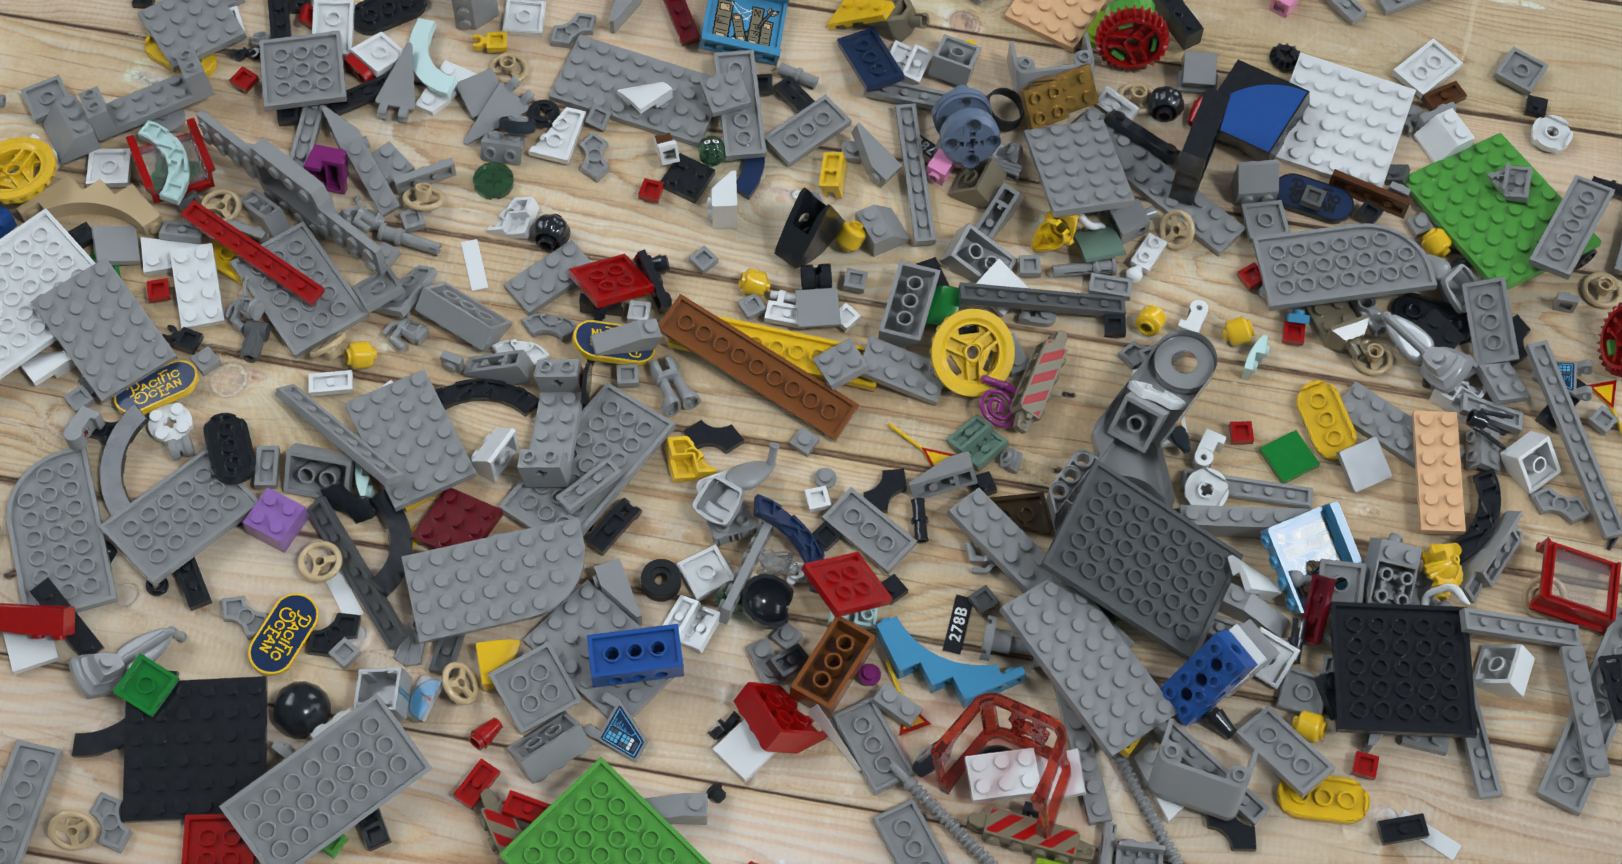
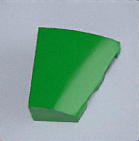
(944, 304)

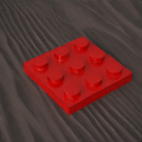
(611, 280)
(846, 584)
(213, 841)

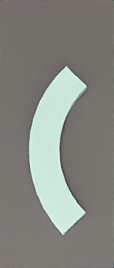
(422, 63)
(176, 158)

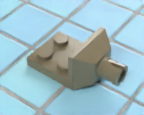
(902, 20)
(1339, 327)

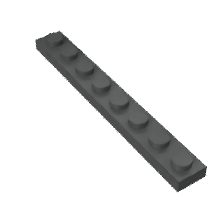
(1040, 300)
(358, 574)

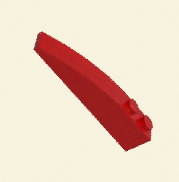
(38, 620)

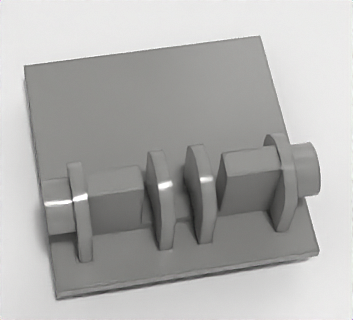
(743, 523)

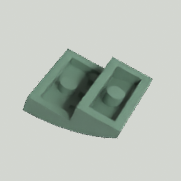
(1099, 244)
(980, 440)

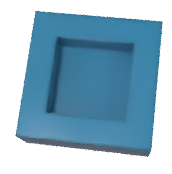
(1297, 316)

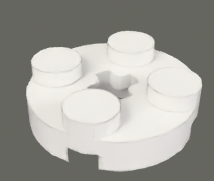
(1553, 144)
(165, 414)
(1201, 478)

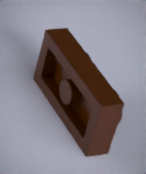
(1448, 93)

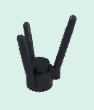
(1480, 421)

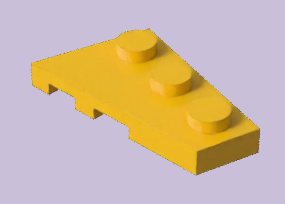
(860, 11)

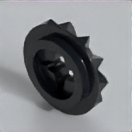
(1287, 63)
(548, 108)

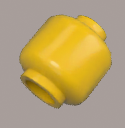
(850, 236)
(1436, 242)
(754, 282)
(1150, 320)
(1238, 331)
(360, 355)
(1310, 726)

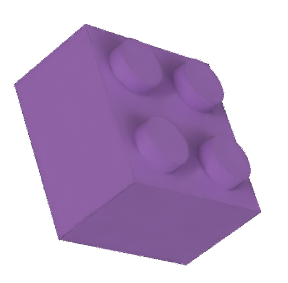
(276, 520)

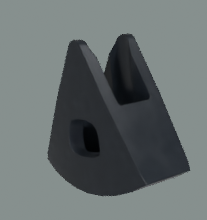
(811, 236)

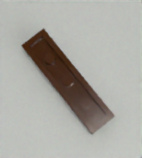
(1365, 191)

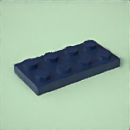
(870, 59)

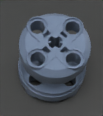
(966, 126)

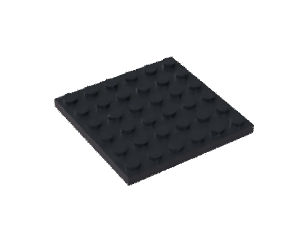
(1401, 670)
(195, 749)

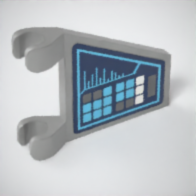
(1569, 374)
(620, 730)

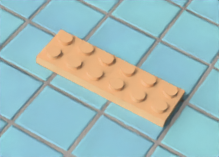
(1438, 472)

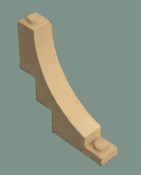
(68, 199)

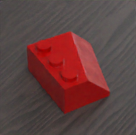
(775, 719)

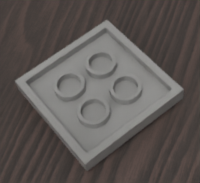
(535, 687)

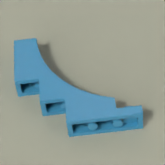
(967, 680)

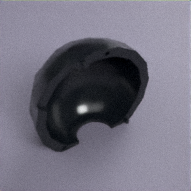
(766, 601)
(301, 709)

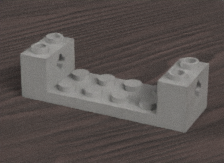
(149, 102)
(555, 424)

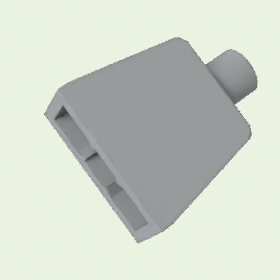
(1131, 221)

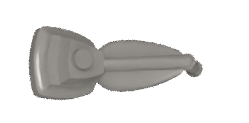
(1451, 281)
(1440, 366)
(722, 498)
(101, 672)

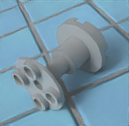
(1001, 641)

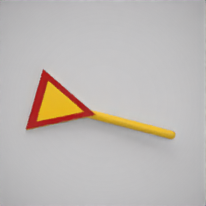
(1606, 393)
(933, 456)
(920, 722)

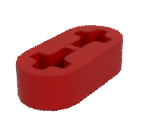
(357, 68)

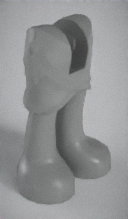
(671, 403)

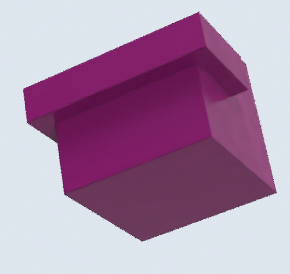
(329, 167)

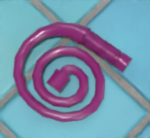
(1005, 386)

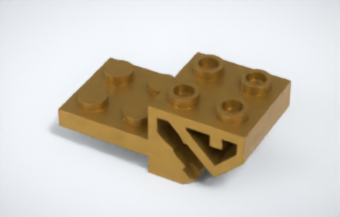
(1055, 96)

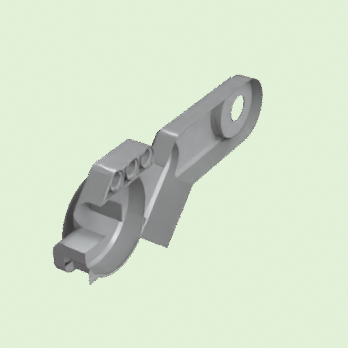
(1149, 468)

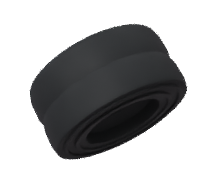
(657, 568)

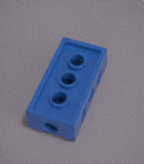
(632, 642)
(1208, 677)

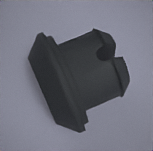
(716, 792)

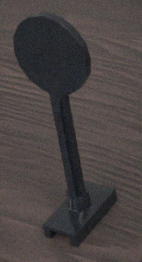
(599, 314)

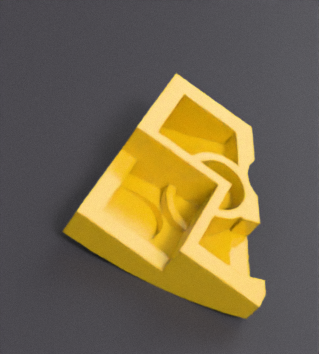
(685, 460)
(493, 656)

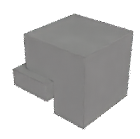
(1197, 72)

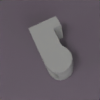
(82, 427)

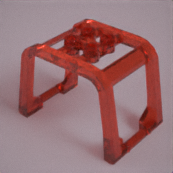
(1056, 756)

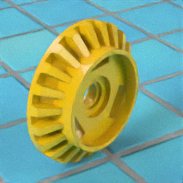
(25, 155)
(990, 336)

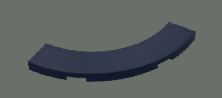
(750, 176)
(791, 527)

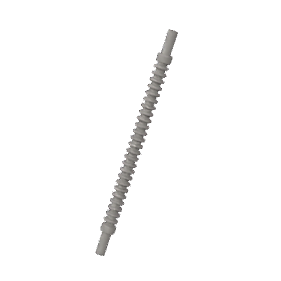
(911, 784)
(1148, 811)

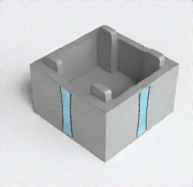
(390, 683)

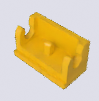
(833, 174)

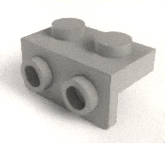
(502, 147)
(1481, 451)
(1132, 852)

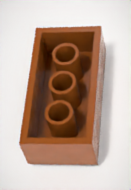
(833, 665)

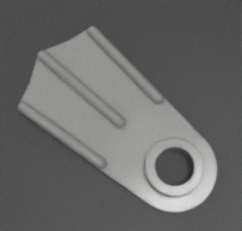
(410, 650)

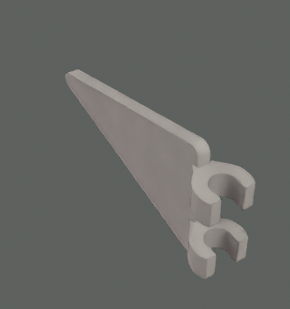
(399, 88)
(501, 104)

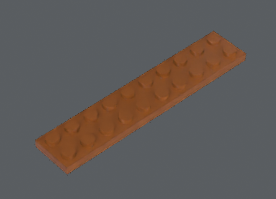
(758, 367)

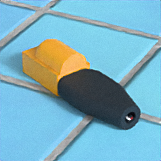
(1181, 438)

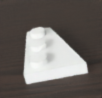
(561, 138)

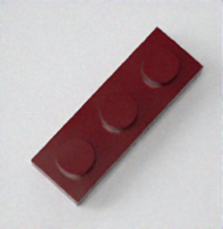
(682, 21)
(1317, 607)

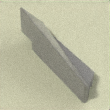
(1492, 557)

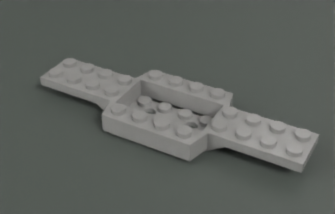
(293, 190)

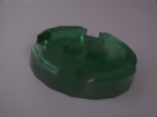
(493, 180)

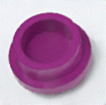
(869, 674)

